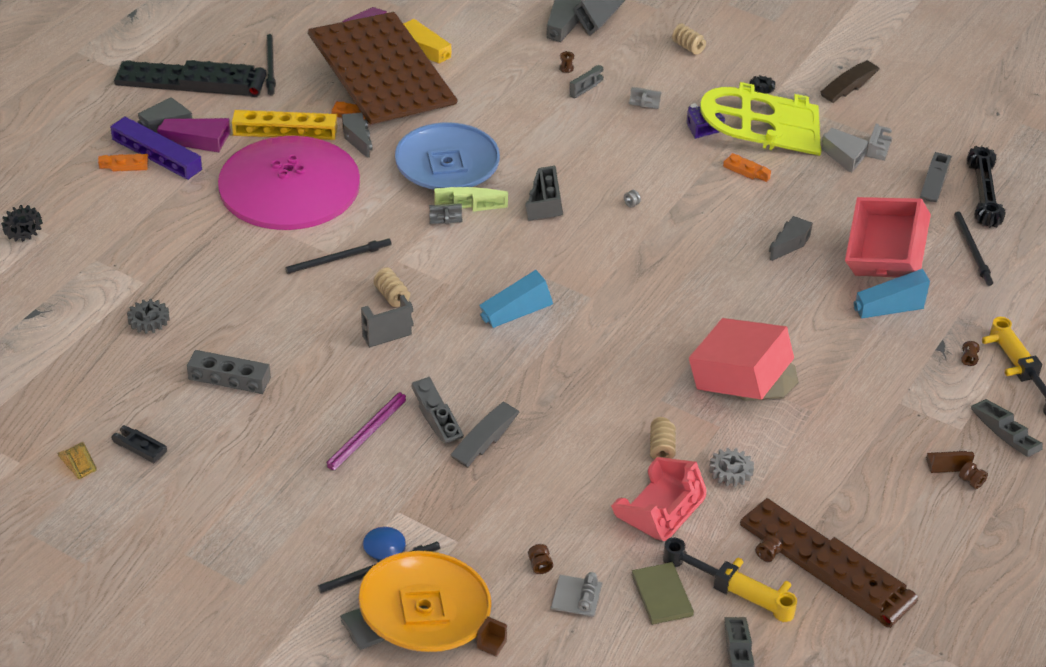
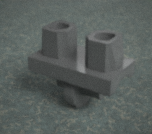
(445, 213)

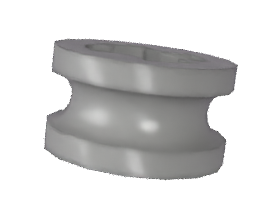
(632, 198)

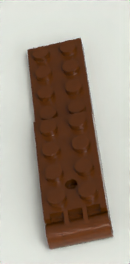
(833, 563)

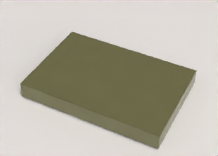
(662, 593)

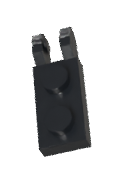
(140, 444)

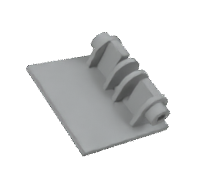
(577, 594)

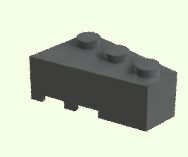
(545, 195)

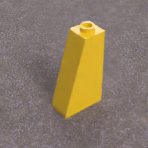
(432, 45)

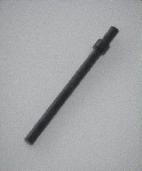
(270, 81)
(372, 246)
(983, 269)
(362, 572)

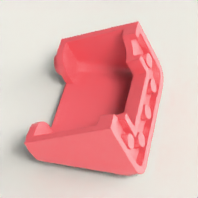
(667, 501)

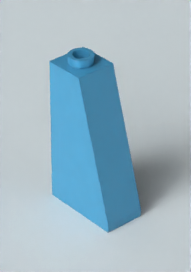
(894, 296)
(517, 300)

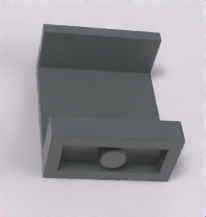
(387, 325)

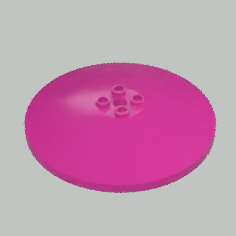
(267, 195)

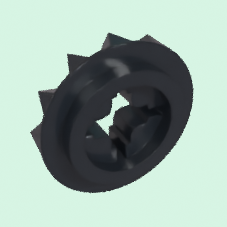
(763, 84)

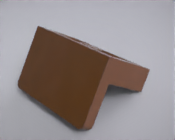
(948, 461)

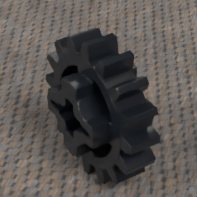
(21, 223)

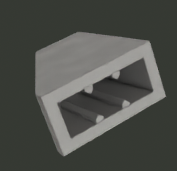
(844, 148)

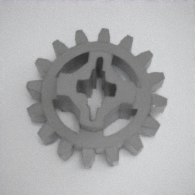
(731, 467)

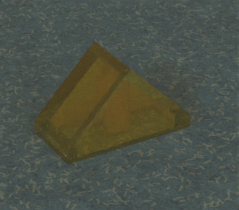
(78, 460)

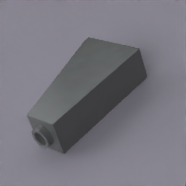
(595, 13)
(562, 19)

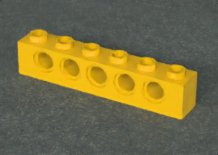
(277, 124)

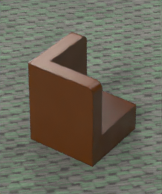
(492, 636)

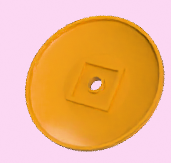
(448, 587)

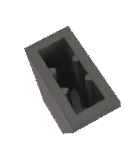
(166, 109)

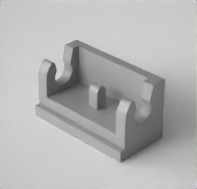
(879, 143)

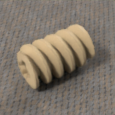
(688, 39)
(390, 286)
(662, 438)

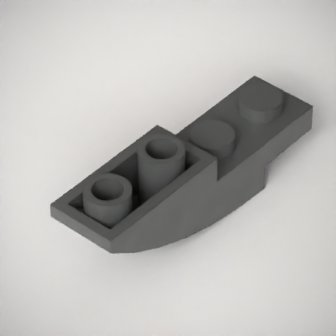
(435, 411)

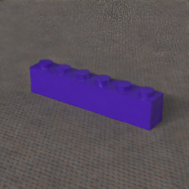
(159, 148)

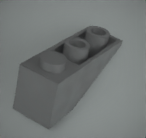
(355, 132)
(936, 177)
(793, 237)

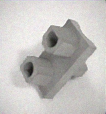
(645, 97)

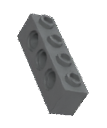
(228, 371)

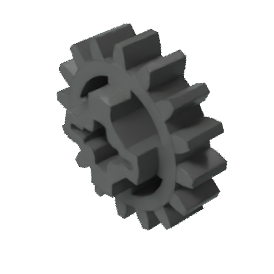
(148, 316)

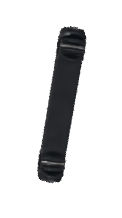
(987, 211)

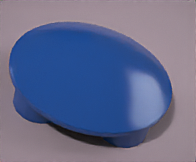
(384, 542)

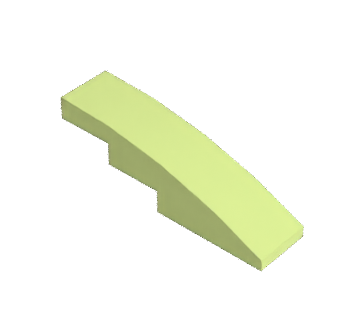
(473, 197)

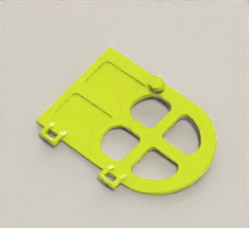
(794, 120)

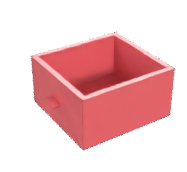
(887, 236)
(741, 358)

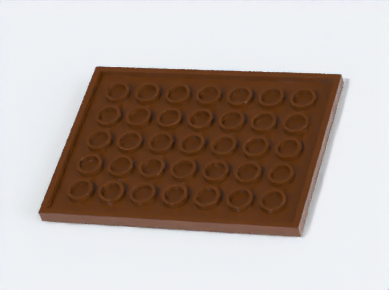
(382, 67)

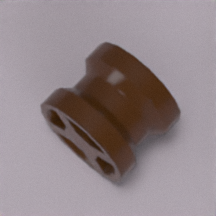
(768, 548)

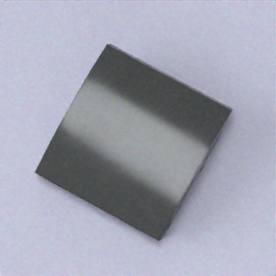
(359, 630)

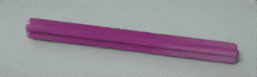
(366, 431)

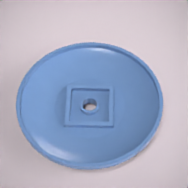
(470, 154)

